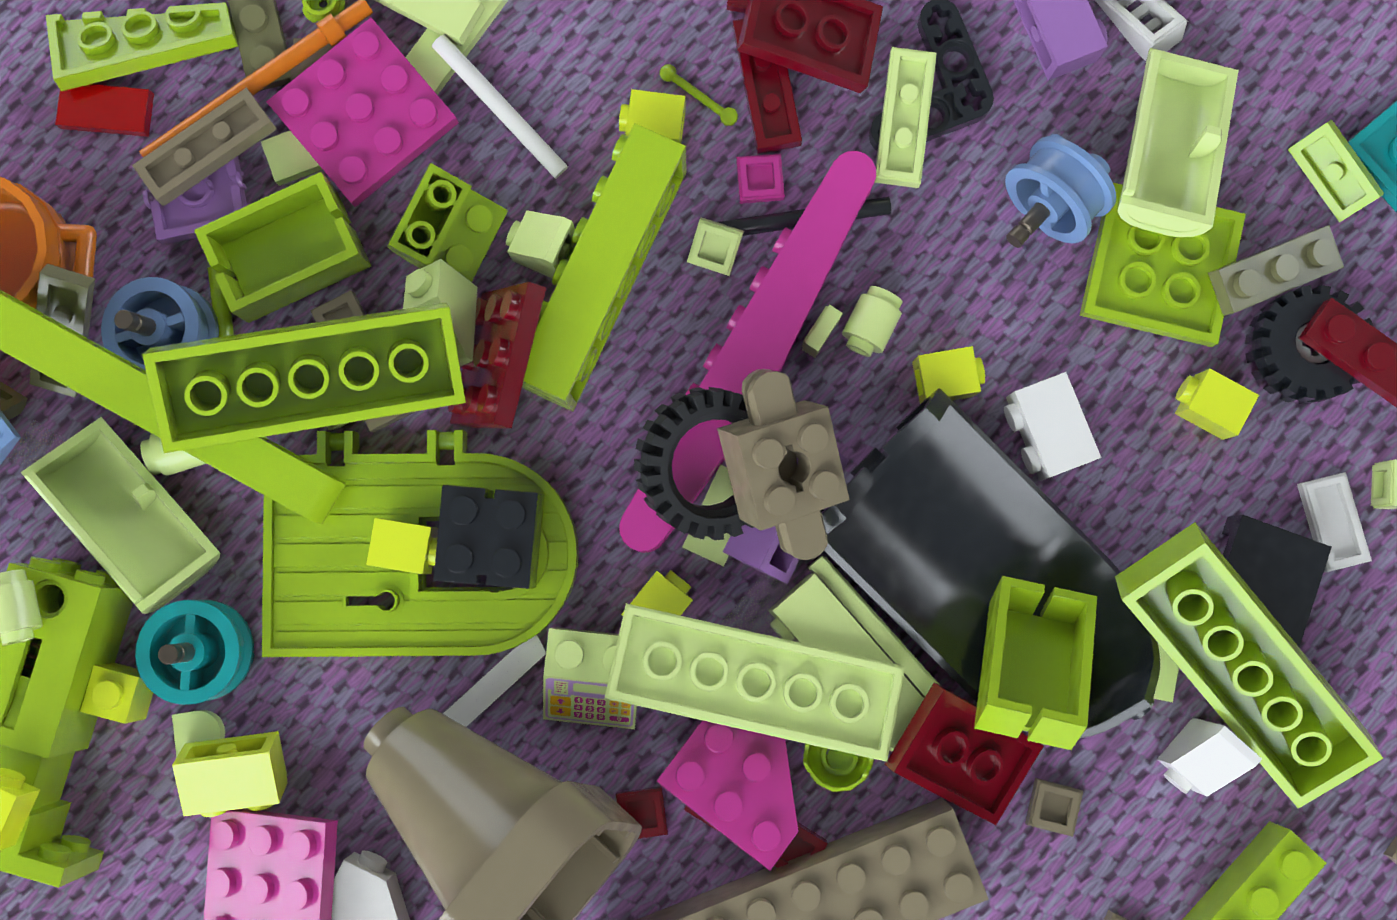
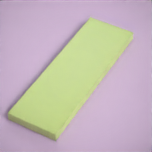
(755, 682)

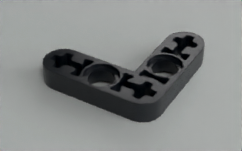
(949, 98)

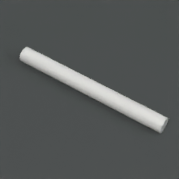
(499, 106)

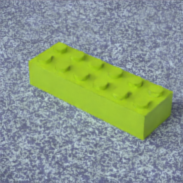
(603, 264)
(303, 376)
(1246, 666)

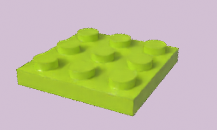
(1160, 279)

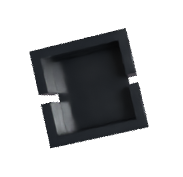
(488, 537)

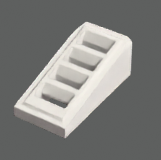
(1140, 35)

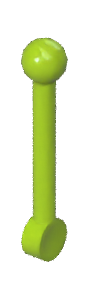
(727, 115)

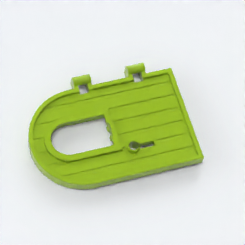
(318, 566)

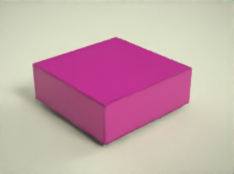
(760, 178)

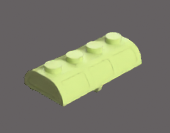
(1178, 145)
(123, 516)

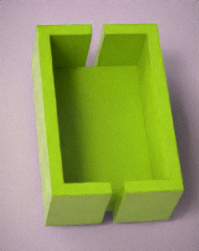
(282, 248)
(1037, 666)

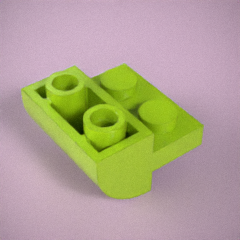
(447, 224)

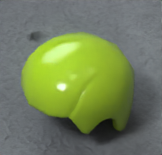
(836, 769)

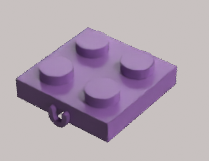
(203, 203)

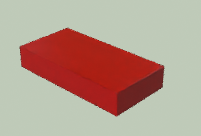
(106, 109)

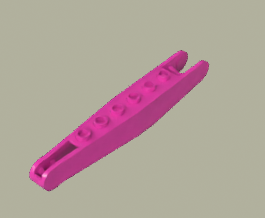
(763, 330)

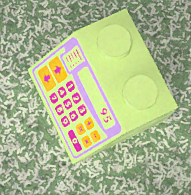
(578, 677)

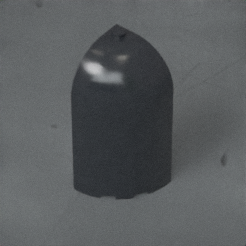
(940, 527)

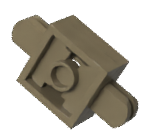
(764, 466)

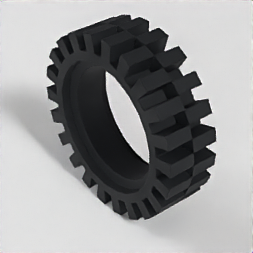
(658, 454)

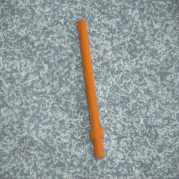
(329, 31)

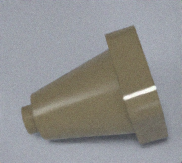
(490, 825)

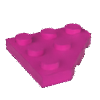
(737, 786)

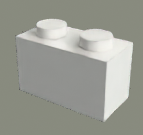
(1051, 427)

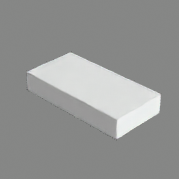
(1335, 520)

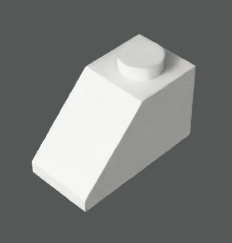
(1206, 757)
(367, 890)

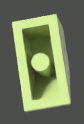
(541, 241)
(443, 284)

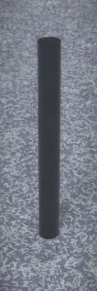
(789, 219)

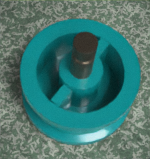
(194, 651)

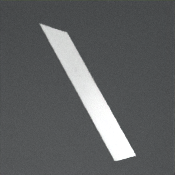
(496, 681)

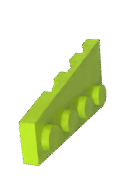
(112, 47)

